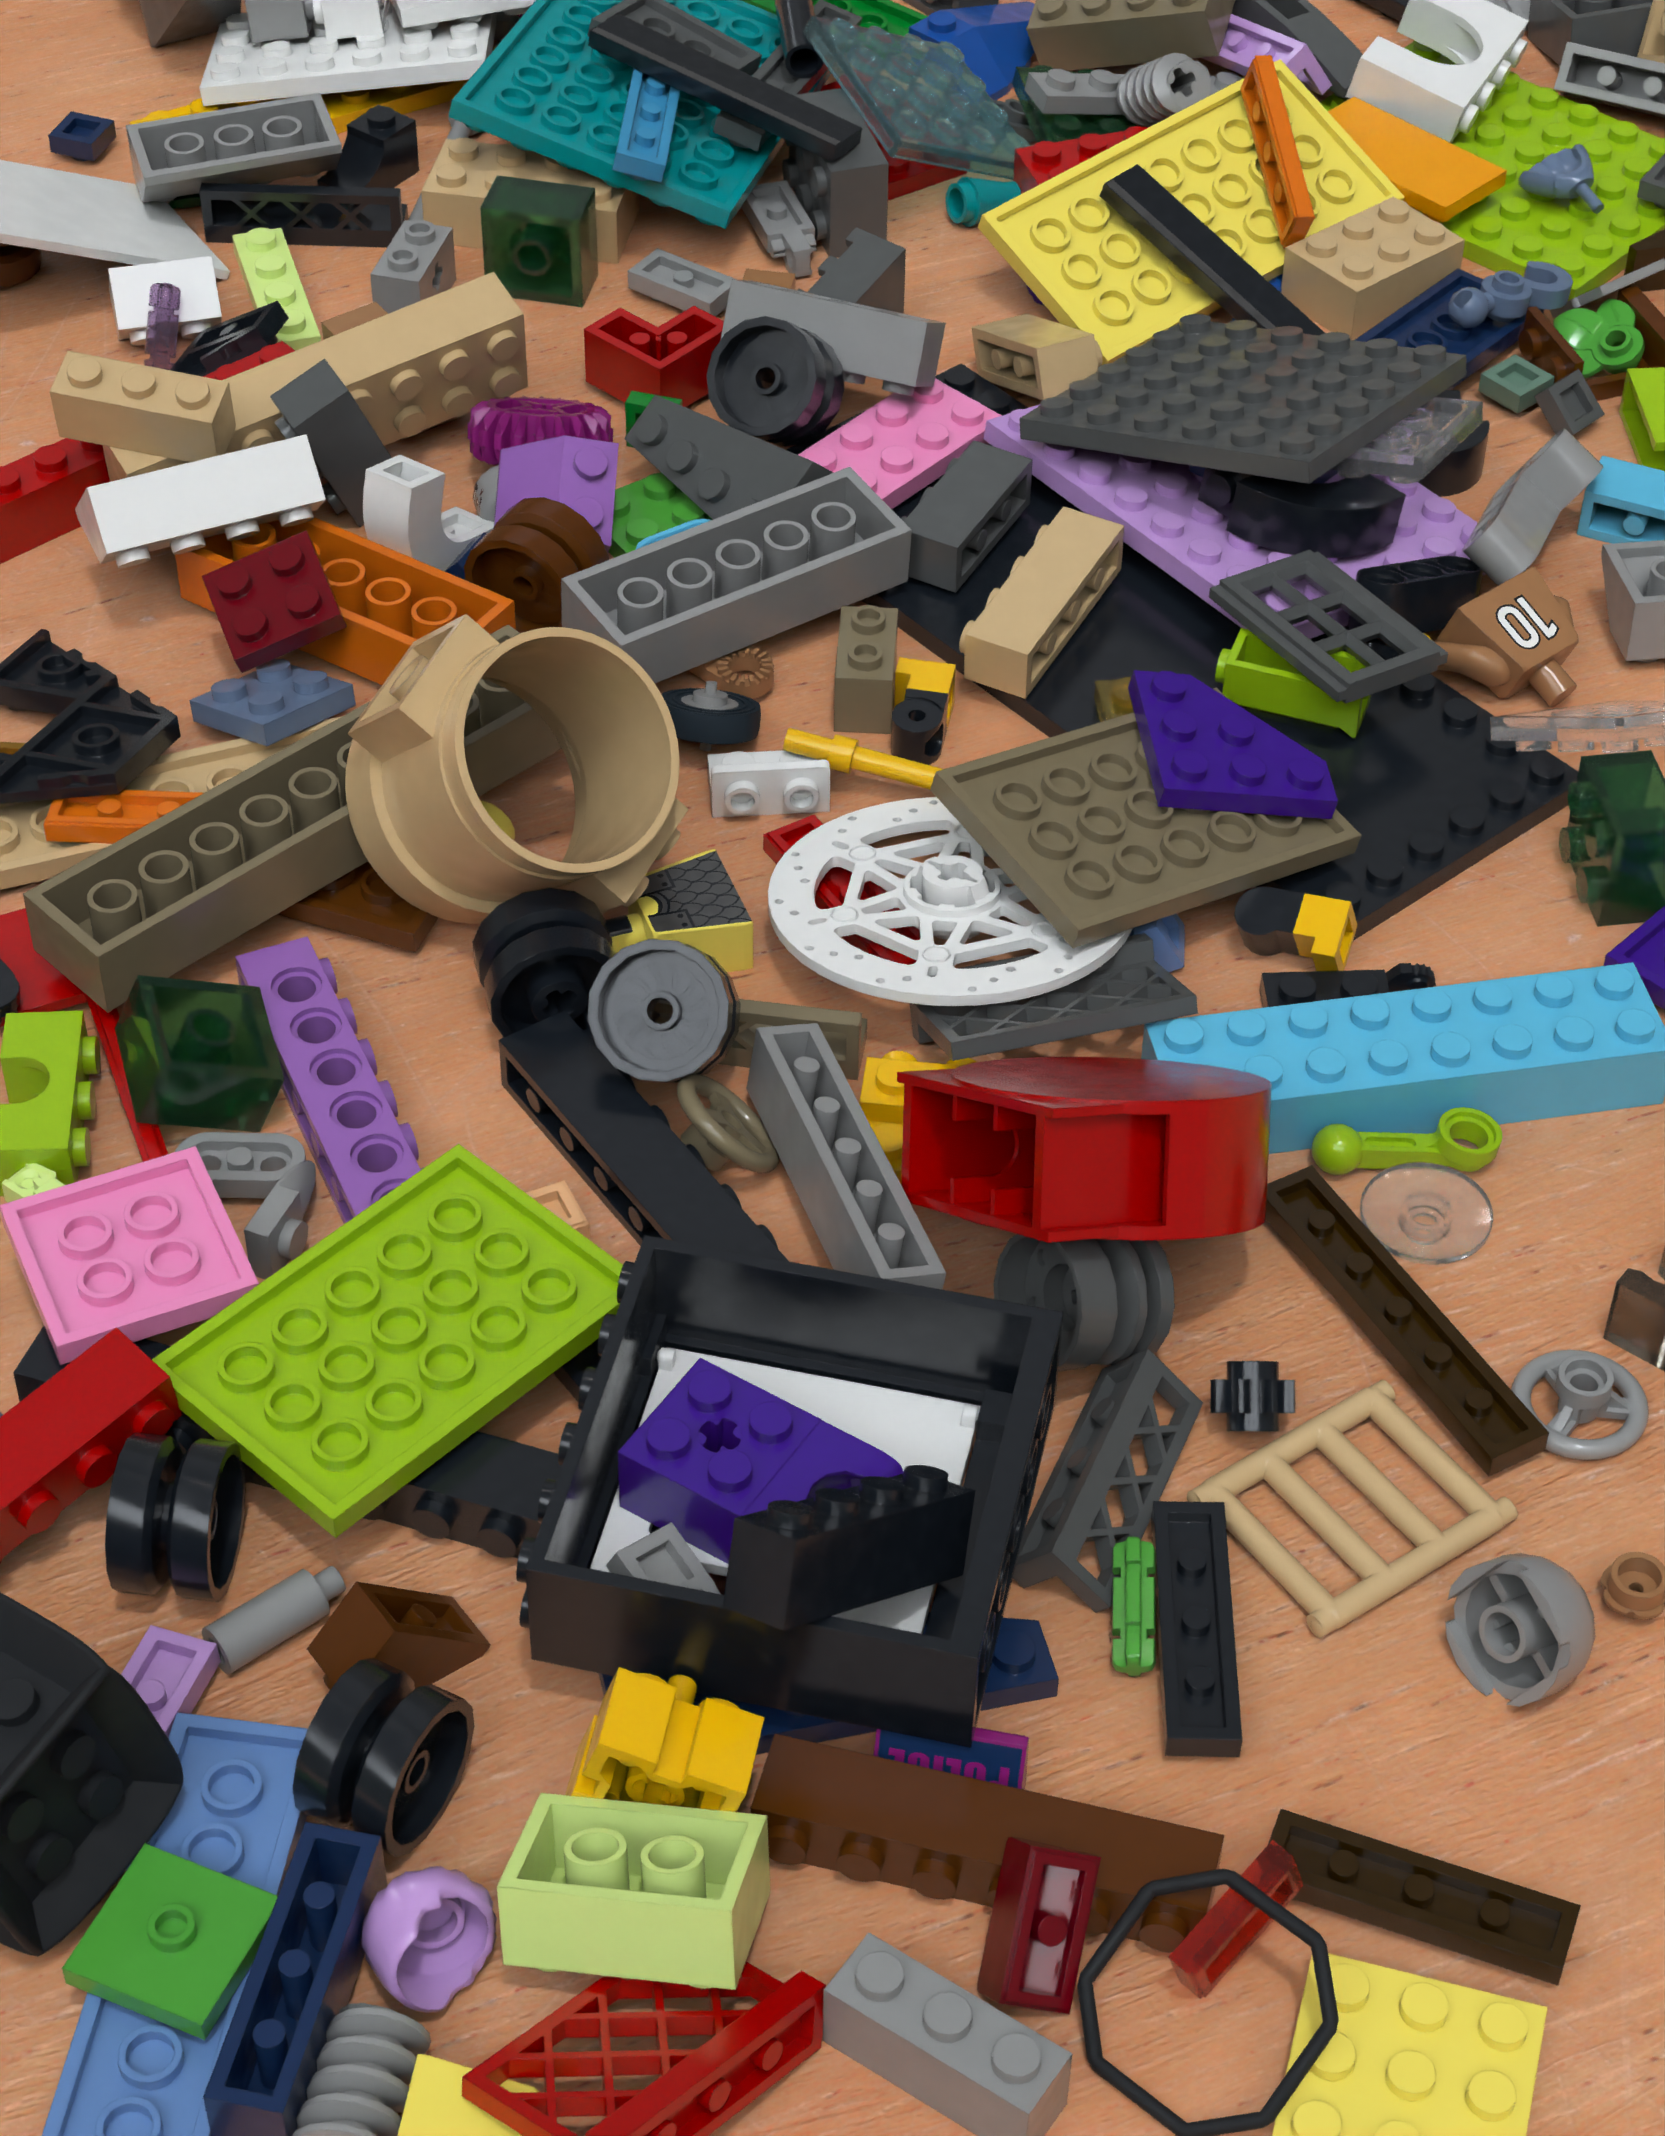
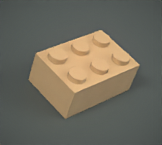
(1368, 266)

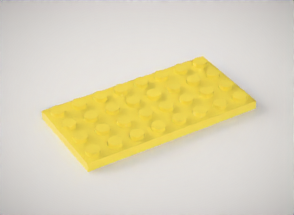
(1112, 279)

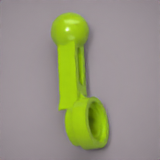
(1341, 1149)

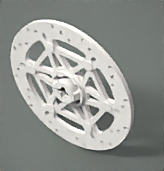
(940, 897)

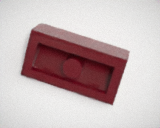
(1038, 1925)

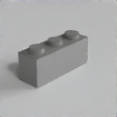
(944, 2044)

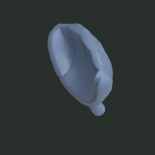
(1563, 177)

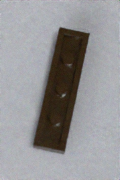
(1428, 1898)

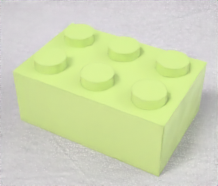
(635, 1891)

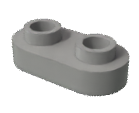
(245, 1162)

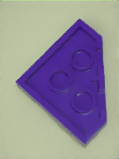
(1220, 756)

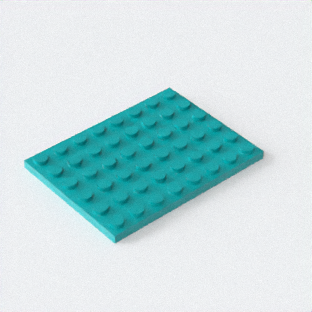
(569, 103)

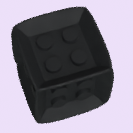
(78, 1779)

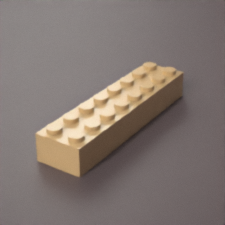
(399, 368)

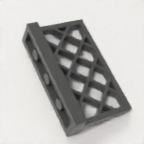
(1117, 995)

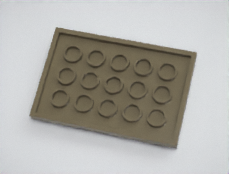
(1096, 852)

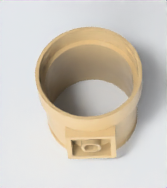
(418, 804)

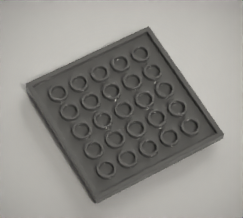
(1246, 398)

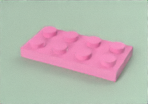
(904, 440)

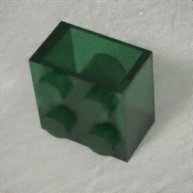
(541, 239)
(1617, 836)
(198, 1054)

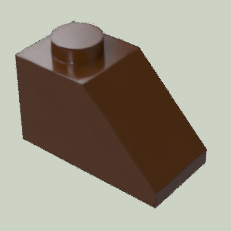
(401, 1627)

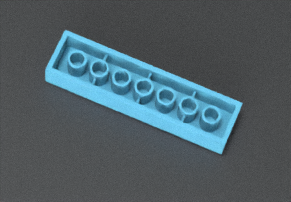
(1411, 1055)

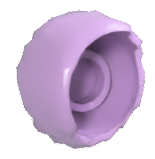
(429, 1936)

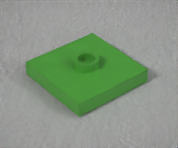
(172, 1941)

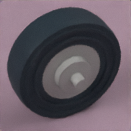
(713, 715)

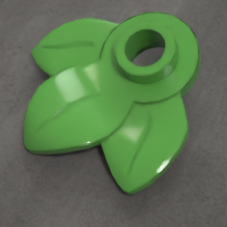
(1603, 337)

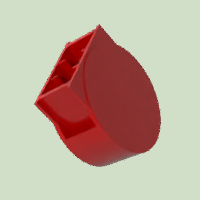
(1089, 1147)

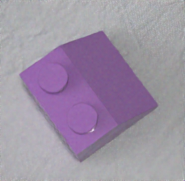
(563, 470)

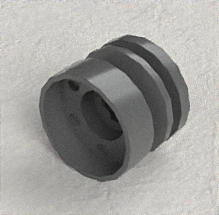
(1110, 1294)

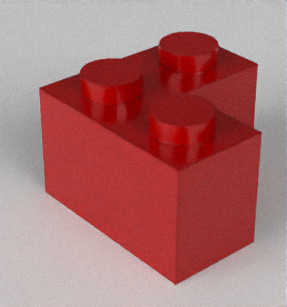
(663, 360)

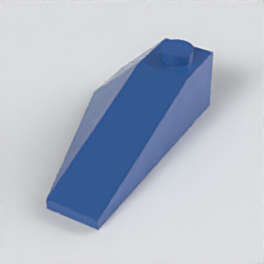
(988, 36)

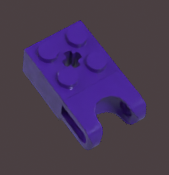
(729, 1451)

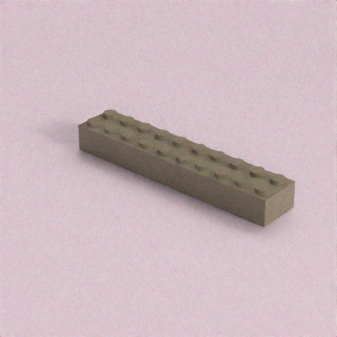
(241, 853)

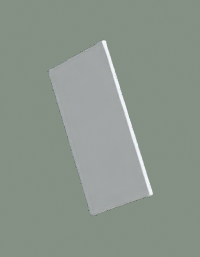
(92, 218)

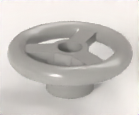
(1585, 1392)

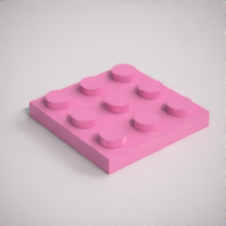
(128, 1252)

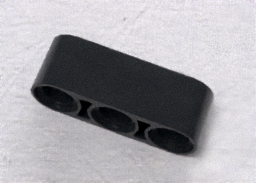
(1423, 589)

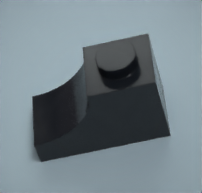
(377, 151)

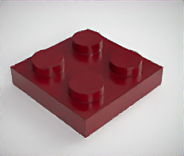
(274, 601)

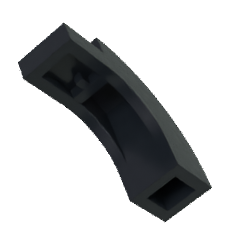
(1295, 517)

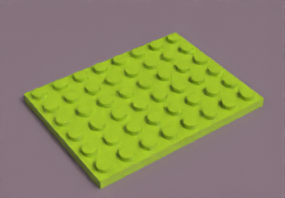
(1517, 226)

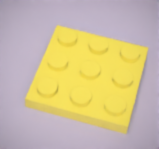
(1413, 2058)

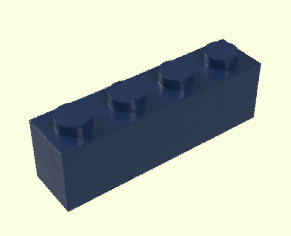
(296, 1983)

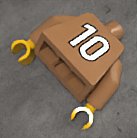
(1513, 639)

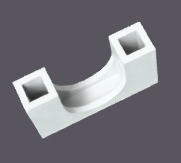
(1434, 95)

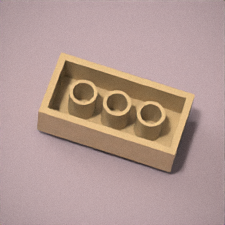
(468, 169)

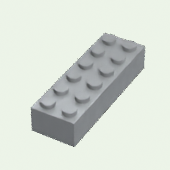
(742, 575)

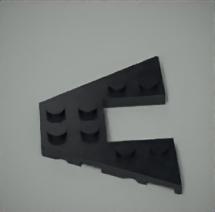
(99, 730)

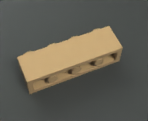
(1042, 602)

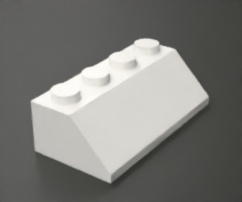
(201, 500)

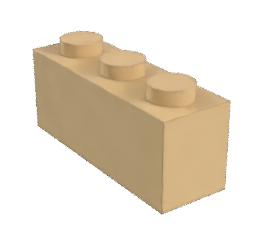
(1034, 355)
(142, 408)

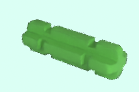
(1133, 1606)

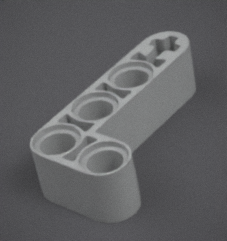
(1528, 506)

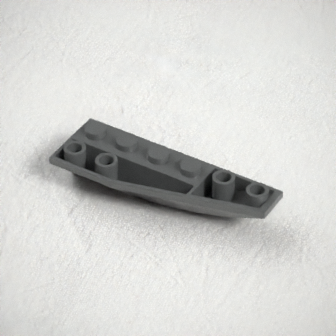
(1307, 24)

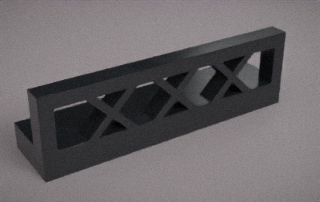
(304, 213)

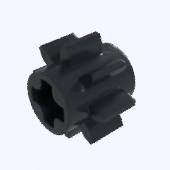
(1253, 1396)

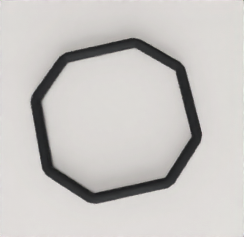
(1298, 2070)

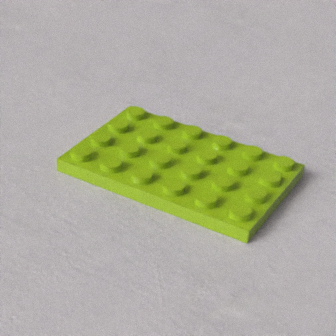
(394, 1338)

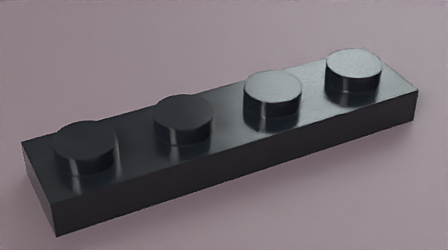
(1195, 1630)

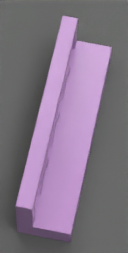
(1248, 39)

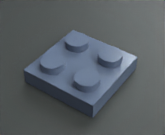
(272, 702)

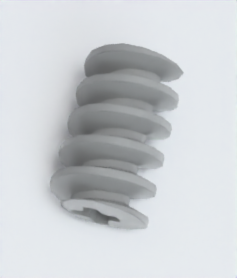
(1162, 88)
(362, 2073)

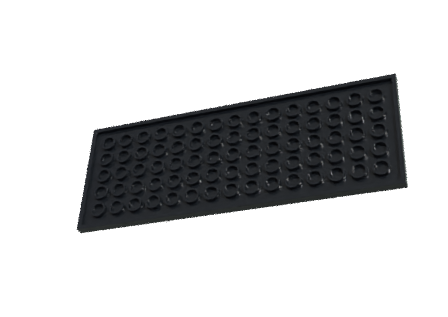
(1412, 782)

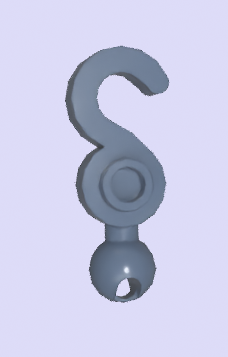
(1509, 294)

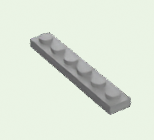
(1089, 92)

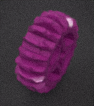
(525, 420)

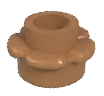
(1639, 1573)

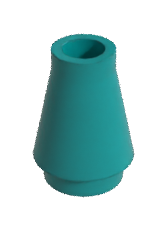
(974, 197)

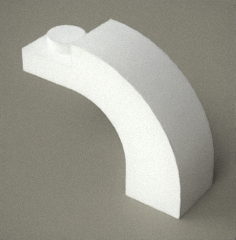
(405, 513)

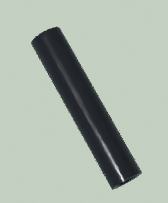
(798, 52)

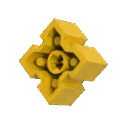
(663, 1748)

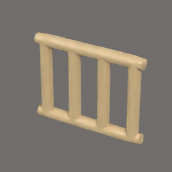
(1379, 1578)

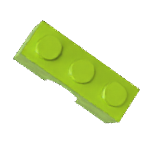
(48, 1083)

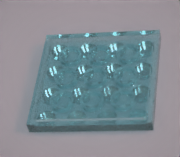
(918, 97)

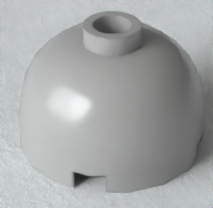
(1520, 1627)

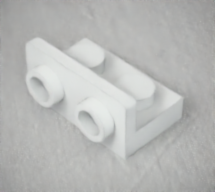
(767, 783)

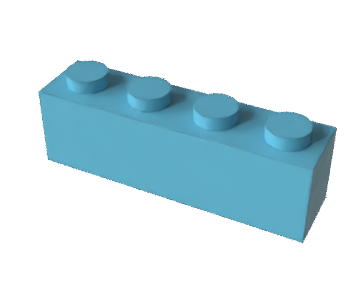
(1624, 503)

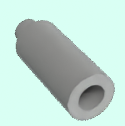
(273, 1617)

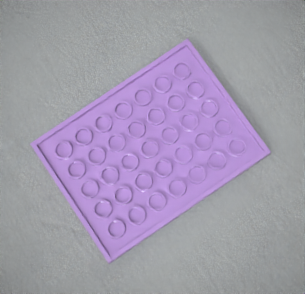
(1189, 538)

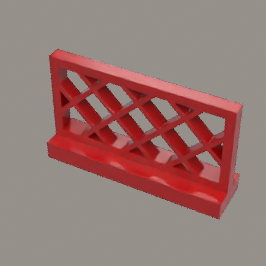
(695, 2086)

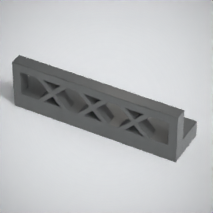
(1099, 1461)

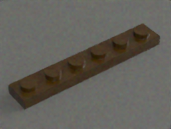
(1403, 1322)

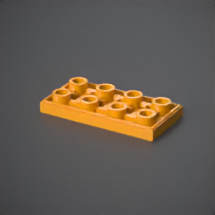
(1423, 167)

